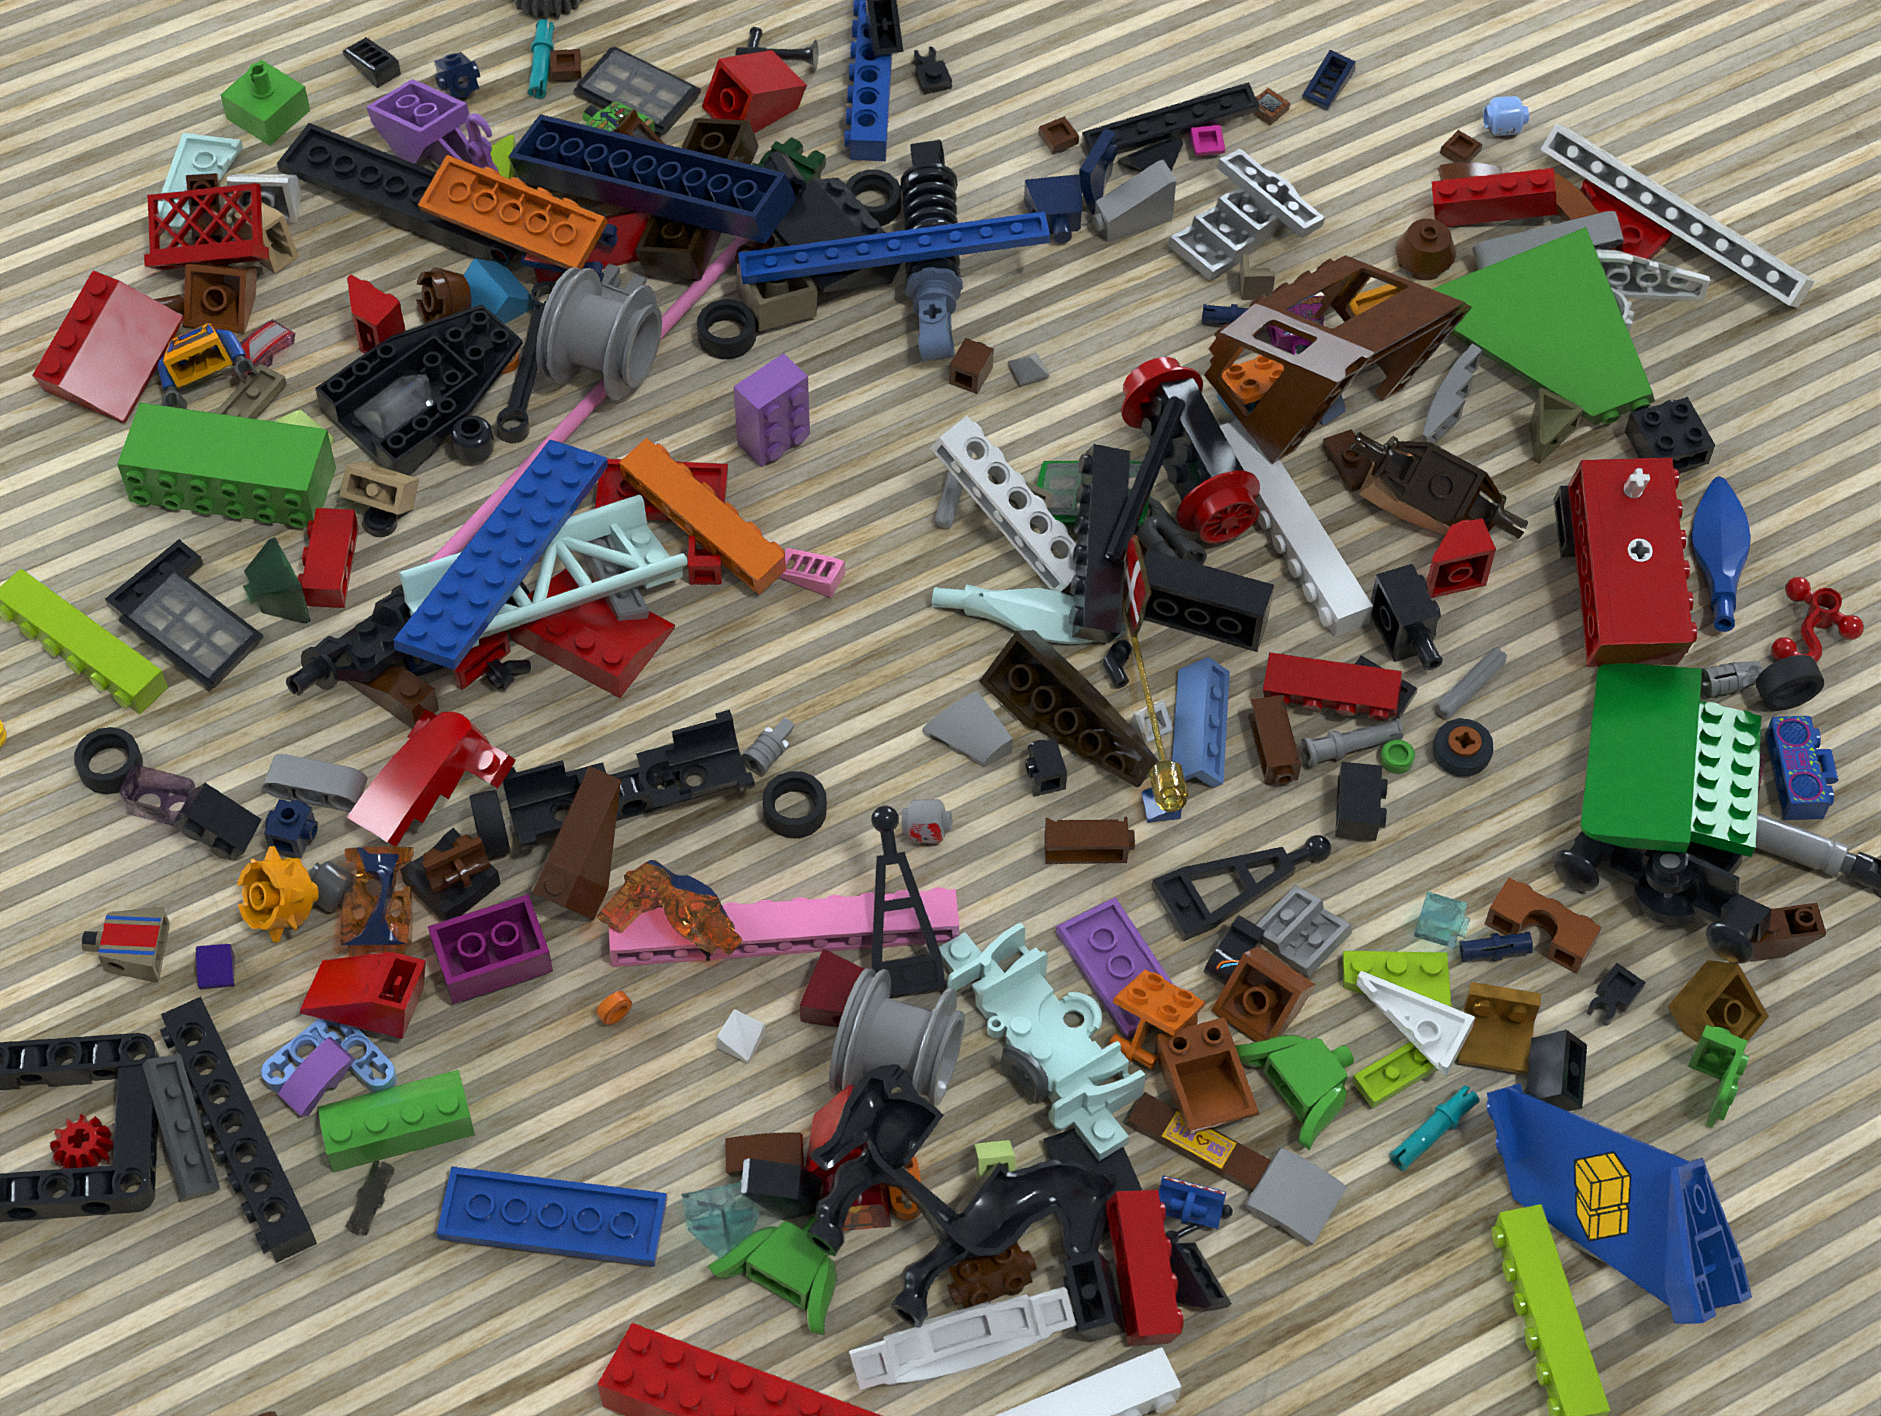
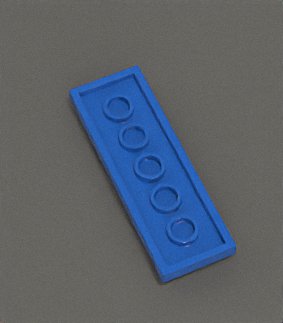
(552, 1216)

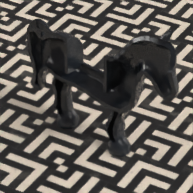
(986, 1219)

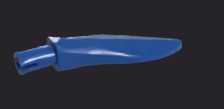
(1721, 548)

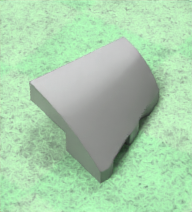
(971, 730)

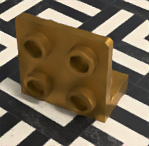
(1500, 1027)

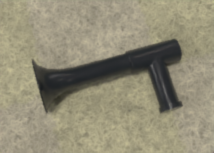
(808, 54)

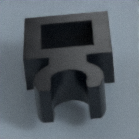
(931, 73)
(1616, 991)

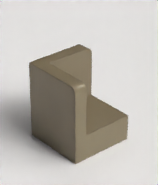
(1254, 280)

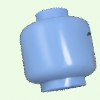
(1505, 116)

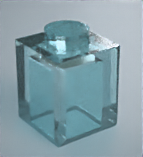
(1442, 920)

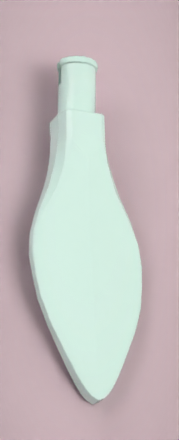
(1018, 609)

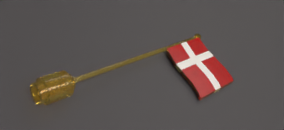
(1166, 776)

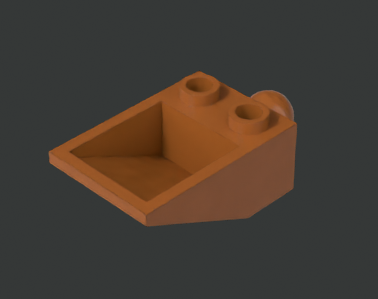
(1205, 1075)

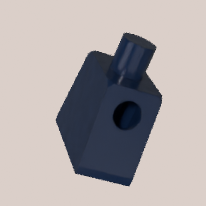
(1060, 200)

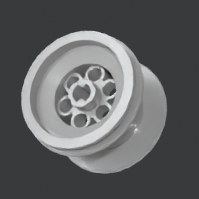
(598, 333)
(890, 1032)

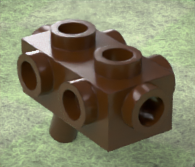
(991, 1276)

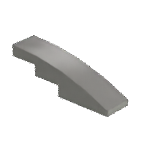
(1451, 395)

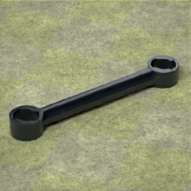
(526, 374)

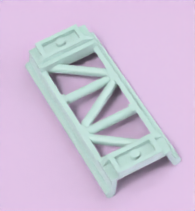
(621, 520)

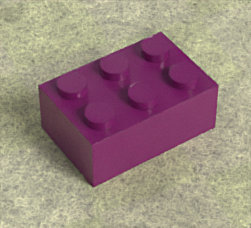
(490, 949)

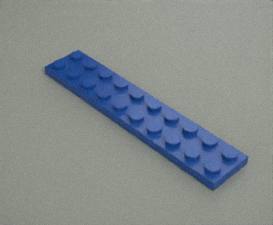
(500, 555)

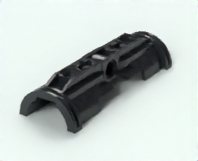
(699, 749)

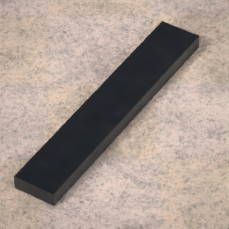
(1178, 118)

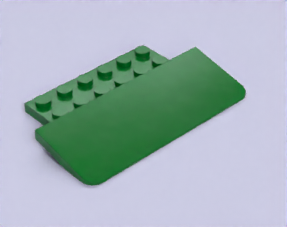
(1669, 763)

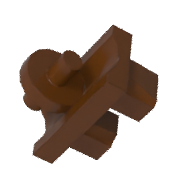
(456, 864)

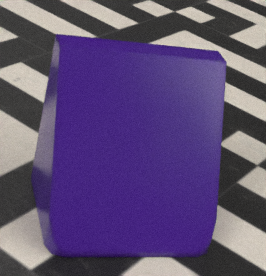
(215, 966)

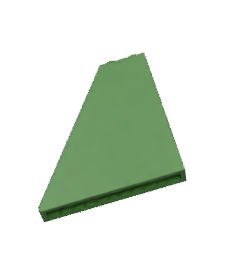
(1555, 326)

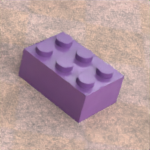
(772, 410)

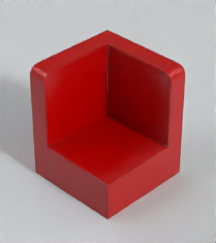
(702, 566)

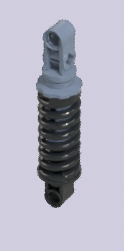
(931, 283)

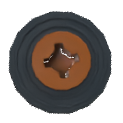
(1451, 747)

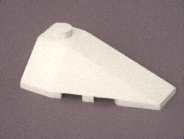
(1650, 279)

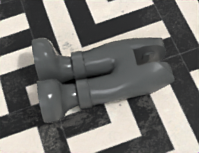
(1161, 521)

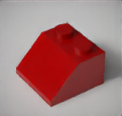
(1461, 559)

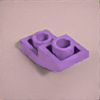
(319, 1071)

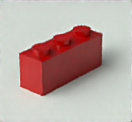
(329, 557)

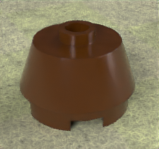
(1426, 249)
(442, 294)

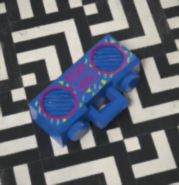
(1796, 768)

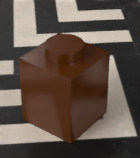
(971, 366)

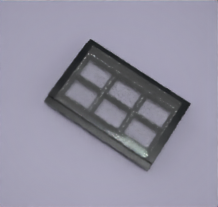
(639, 86)
(191, 628)

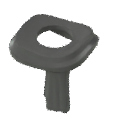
(1016, 1063)

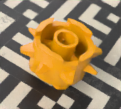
(276, 893)

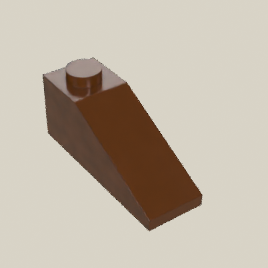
(400, 694)

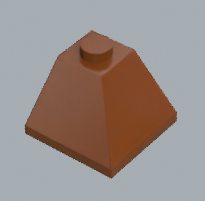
(219, 296)

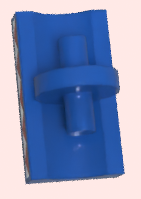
(1191, 1202)

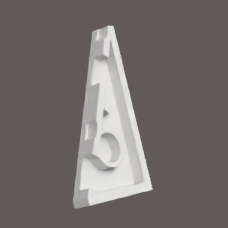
(1428, 1024)

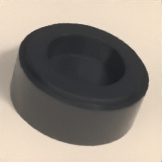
(380, 522)

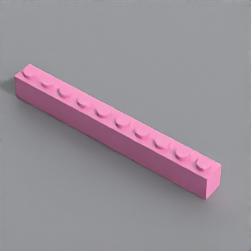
(790, 928)

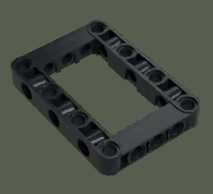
(89, 1189)

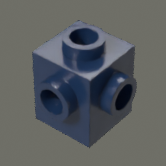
(457, 75)
(290, 827)

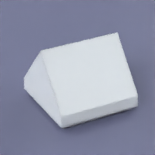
(1141, 722)

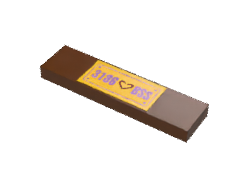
(1203, 1147)

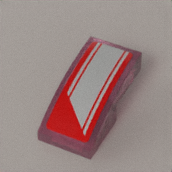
(266, 342)

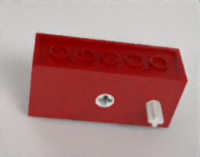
(1631, 561)

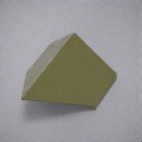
(1552, 423)

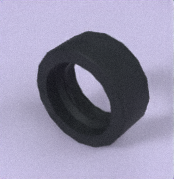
(878, 181)
(726, 347)
(1789, 682)
(98, 741)
(797, 782)
(490, 823)

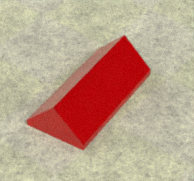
(629, 231)

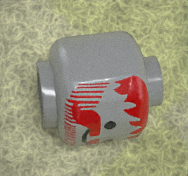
(926, 821)

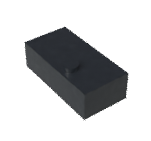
(1207, 601)

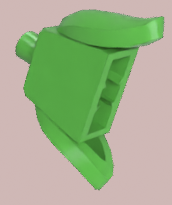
(1305, 1076)
(788, 1266)

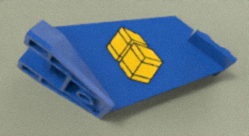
(1623, 1203)

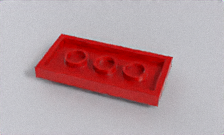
(614, 488)

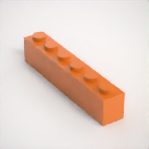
(702, 514)

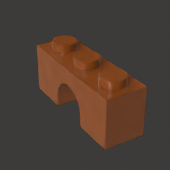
(1521, 907)

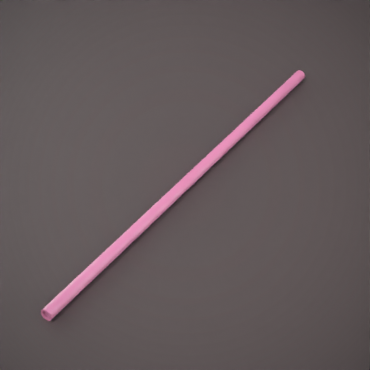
(588, 403)

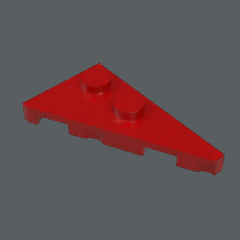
(1640, 233)

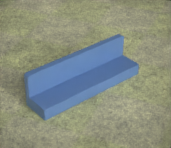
(1201, 721)

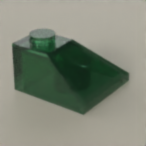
(275, 585)

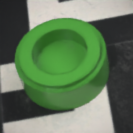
(1397, 756)

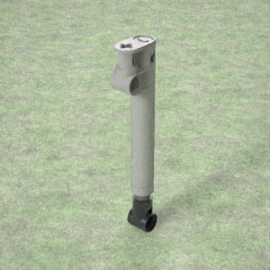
(1817, 852)

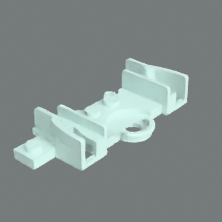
(1033, 1021)

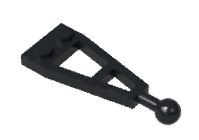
(1189, 910)
(907, 973)

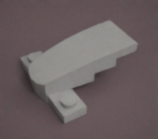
(1243, 217)

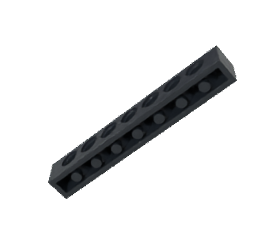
(293, 1231)

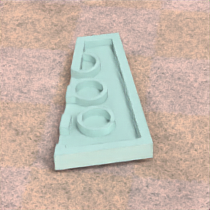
(196, 156)

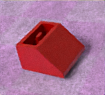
(373, 313)

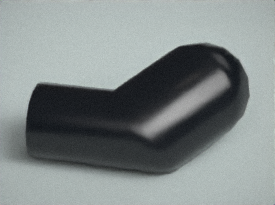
(1115, 661)

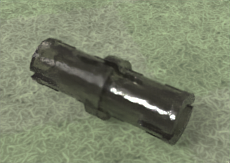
(370, 1198)

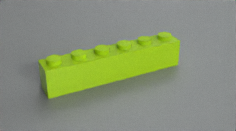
(80, 642)
(1549, 1313)

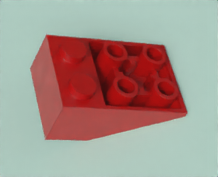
(367, 992)

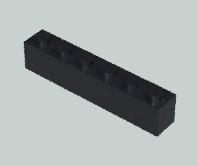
(1097, 580)

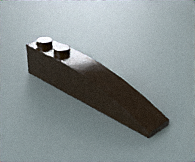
(1065, 706)

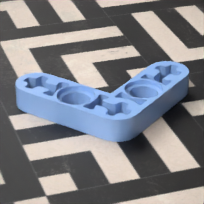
(315, 1035)

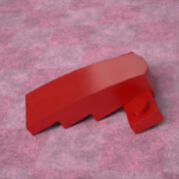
(424, 769)

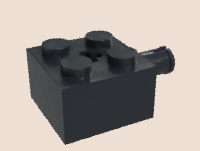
(1406, 616)

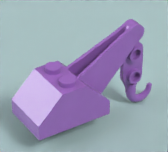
(430, 124)

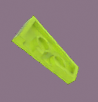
(1417, 971)

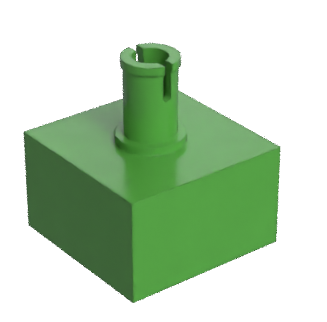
(265, 102)

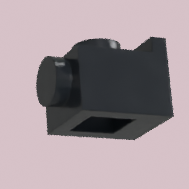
(1046, 767)

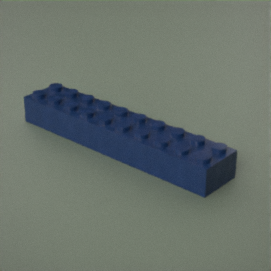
(653, 178)

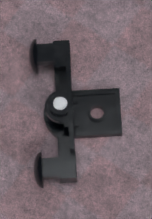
(1676, 889)

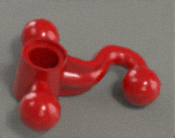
(1799, 590)

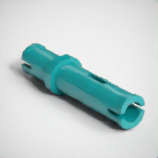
(541, 50)
(1445, 1117)

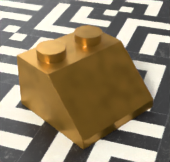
(1718, 998)

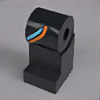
(1240, 939)

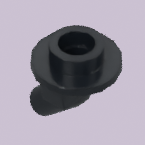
(500, 673)

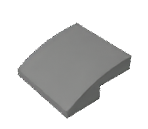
(1303, 931)
(1295, 1196)

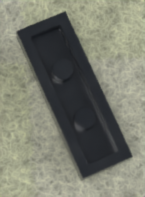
(176, 555)

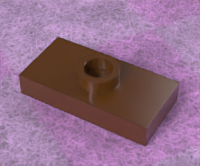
(1350, 465)

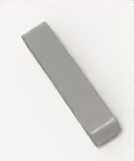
(1602, 228)

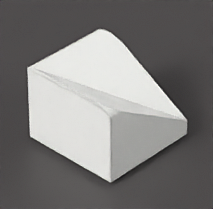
(741, 1036)

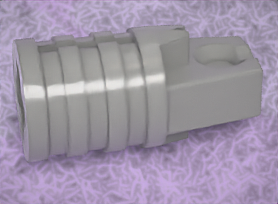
(1729, 677)
(768, 747)

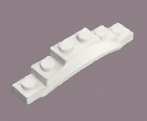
(962, 1339)

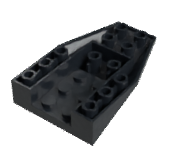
(461, 362)

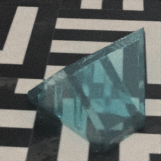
(720, 1216)

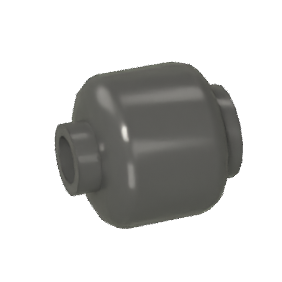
(332, 884)

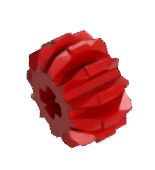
(82, 1144)

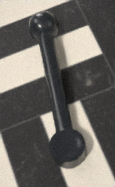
(1174, 1236)

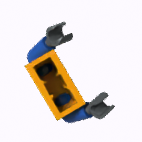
(197, 356)

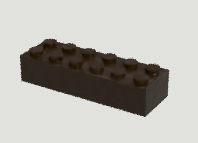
(683, 249)

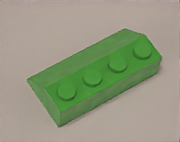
(395, 1121)

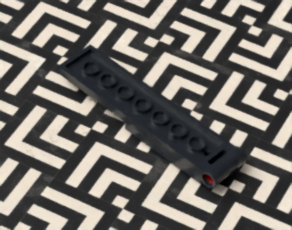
(381, 184)

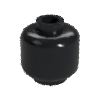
(472, 439)

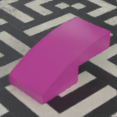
(1207, 140)

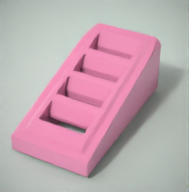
(816, 582)

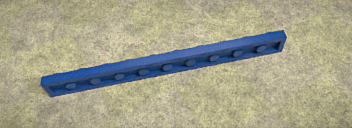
(894, 247)

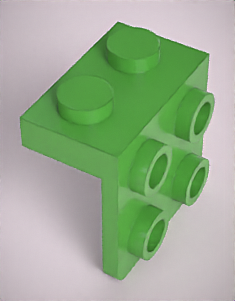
(1721, 1057)

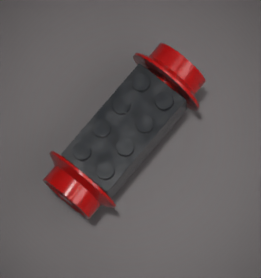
(1199, 462)

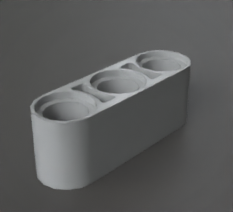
(314, 782)

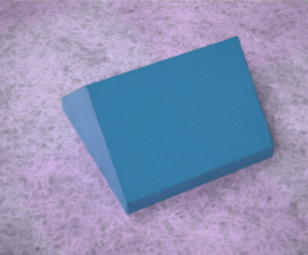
(497, 290)

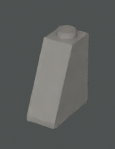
(1137, 203)

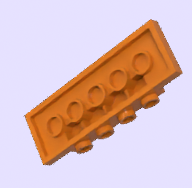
(513, 213)

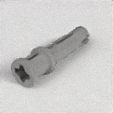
(1337, 744)

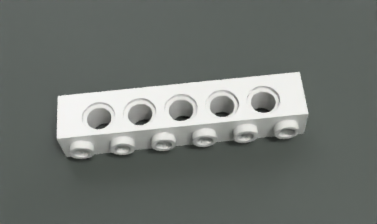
(995, 502)

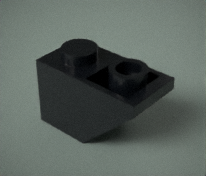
(781, 1187)

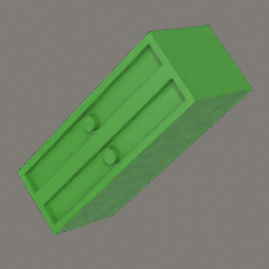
(226, 465)

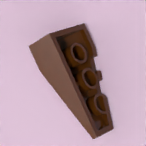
(581, 855)

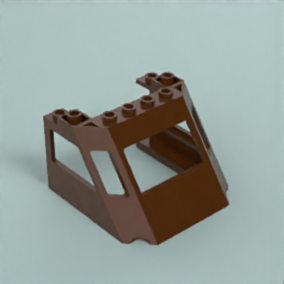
(1394, 334)

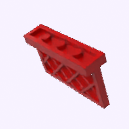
(214, 253)

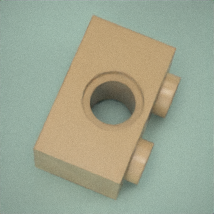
(379, 487)

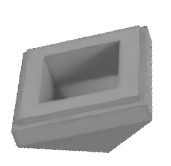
(1028, 369)

